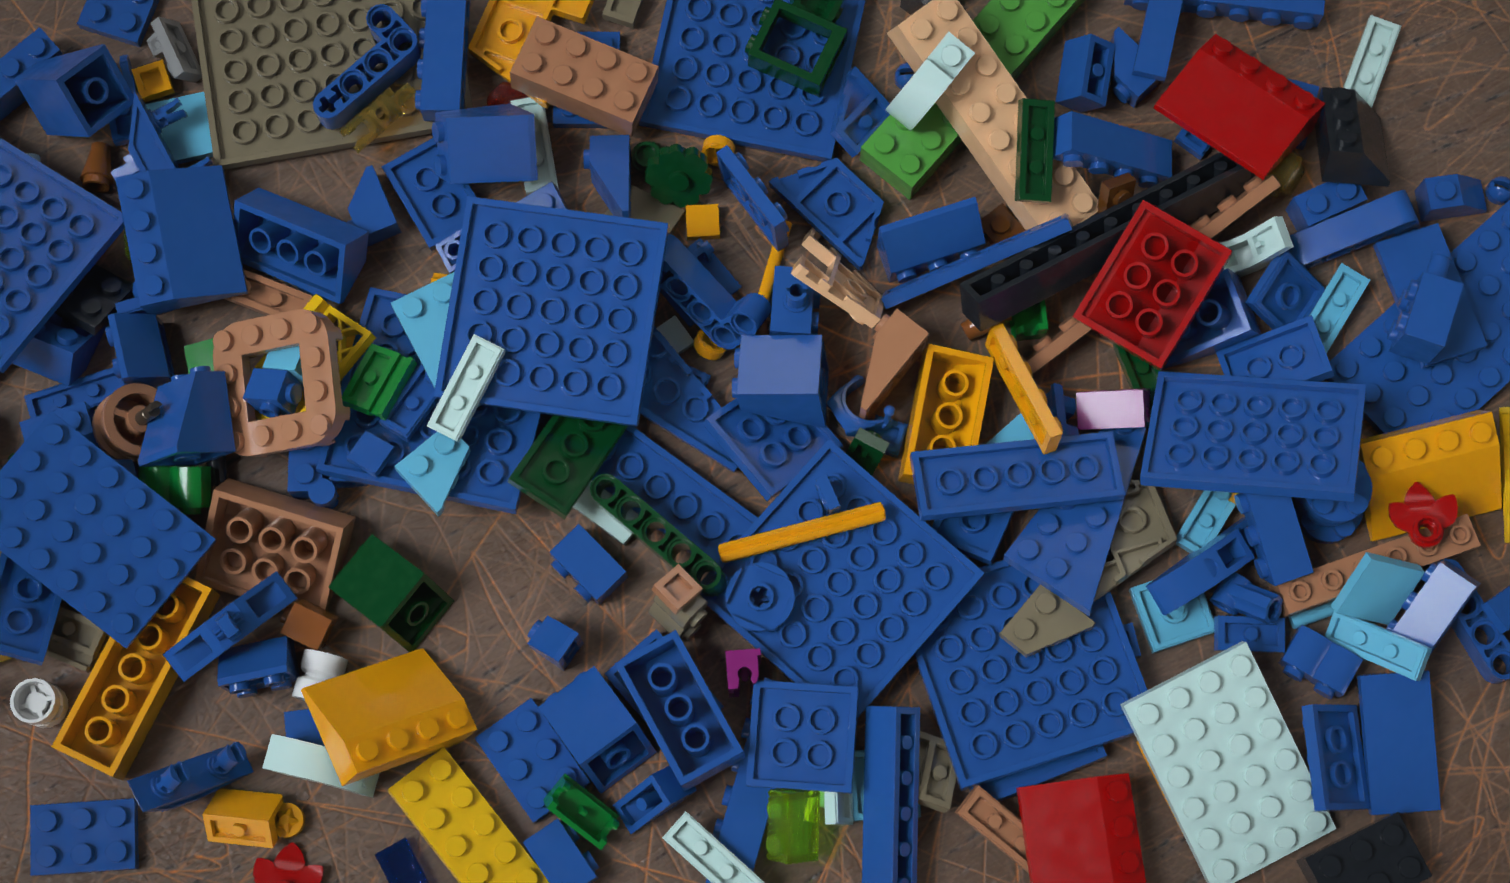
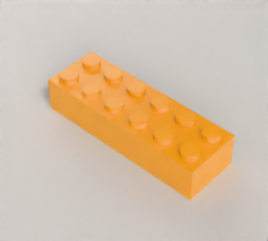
(131, 686)

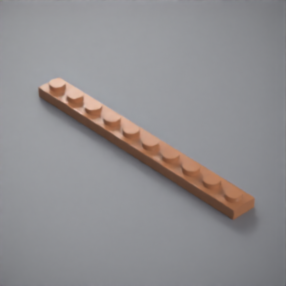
(1229, 211)

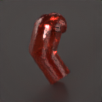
(504, 94)

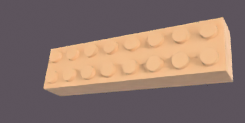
(985, 112)

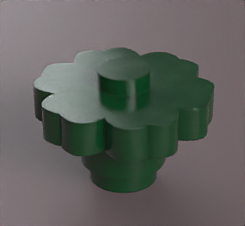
(679, 175)

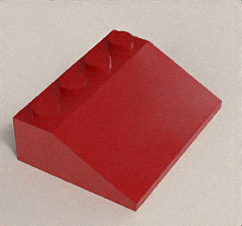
(1240, 106)
(1152, 285)
(1081, 831)

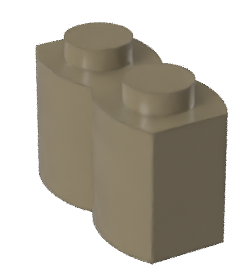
(685, 622)

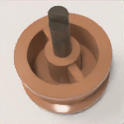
(123, 419)

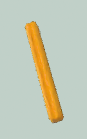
(801, 532)

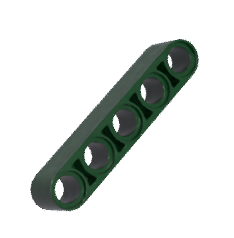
(647, 523)

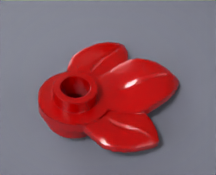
(1423, 511)
(287, 868)

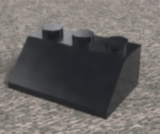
(1350, 140)

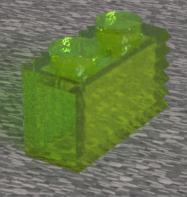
(793, 826)

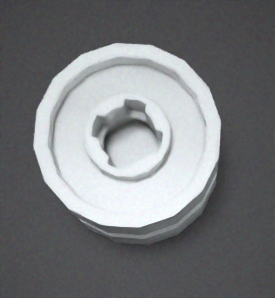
(318, 668)
(39, 703)

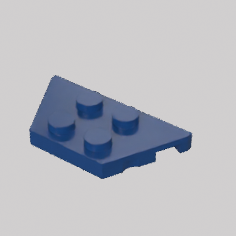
(835, 206)

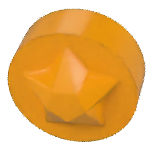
(713, 144)
(706, 347)
(289, 820)

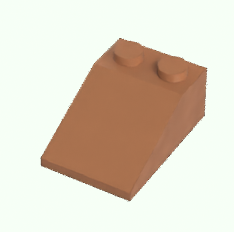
(894, 352)

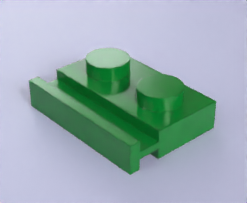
(378, 381)

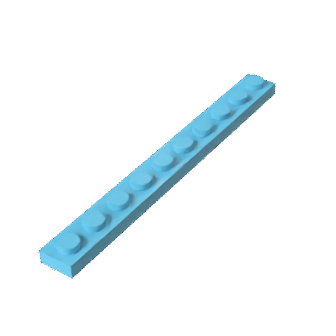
(1329, 316)

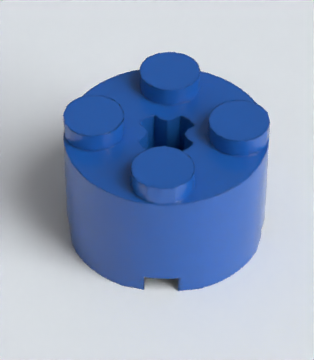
(1335, 513)

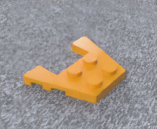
(507, 25)

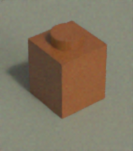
(307, 624)

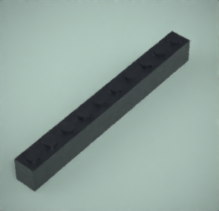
(1085, 248)

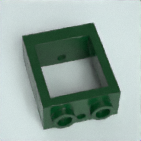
(809, 82)

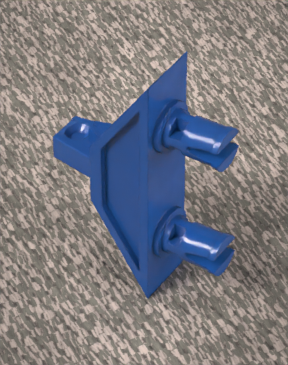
(146, 143)
(229, 626)
(190, 779)

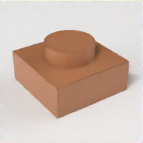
(677, 589)

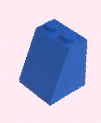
(76, 91)
(485, 145)
(783, 377)
(191, 422)
(597, 729)

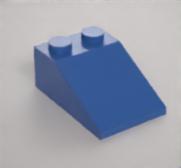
(1218, 323)

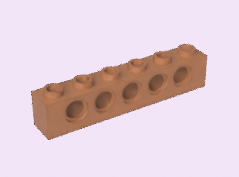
(1330, 578)

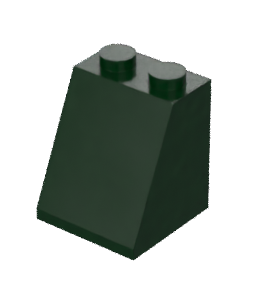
(391, 593)

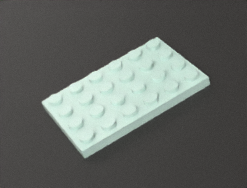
(1227, 765)

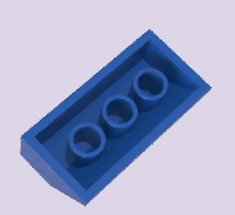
(299, 244)

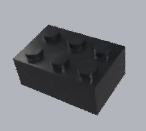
(1369, 855)

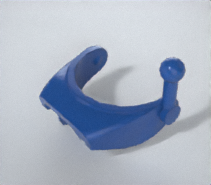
(847, 419)

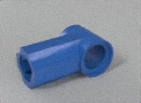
(1239, 595)

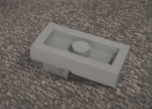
(172, 43)

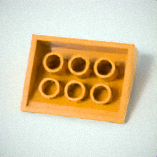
(1444, 456)
(387, 715)

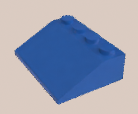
(181, 237)

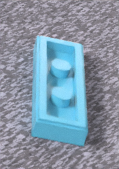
(1379, 645)

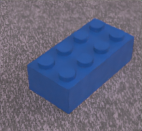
(680, 710)

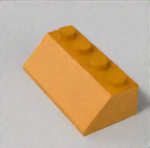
(946, 402)

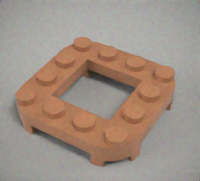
(320, 375)

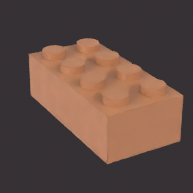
(584, 76)

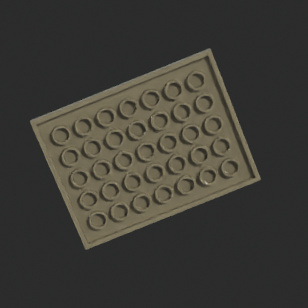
(271, 61)

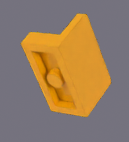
(242, 818)

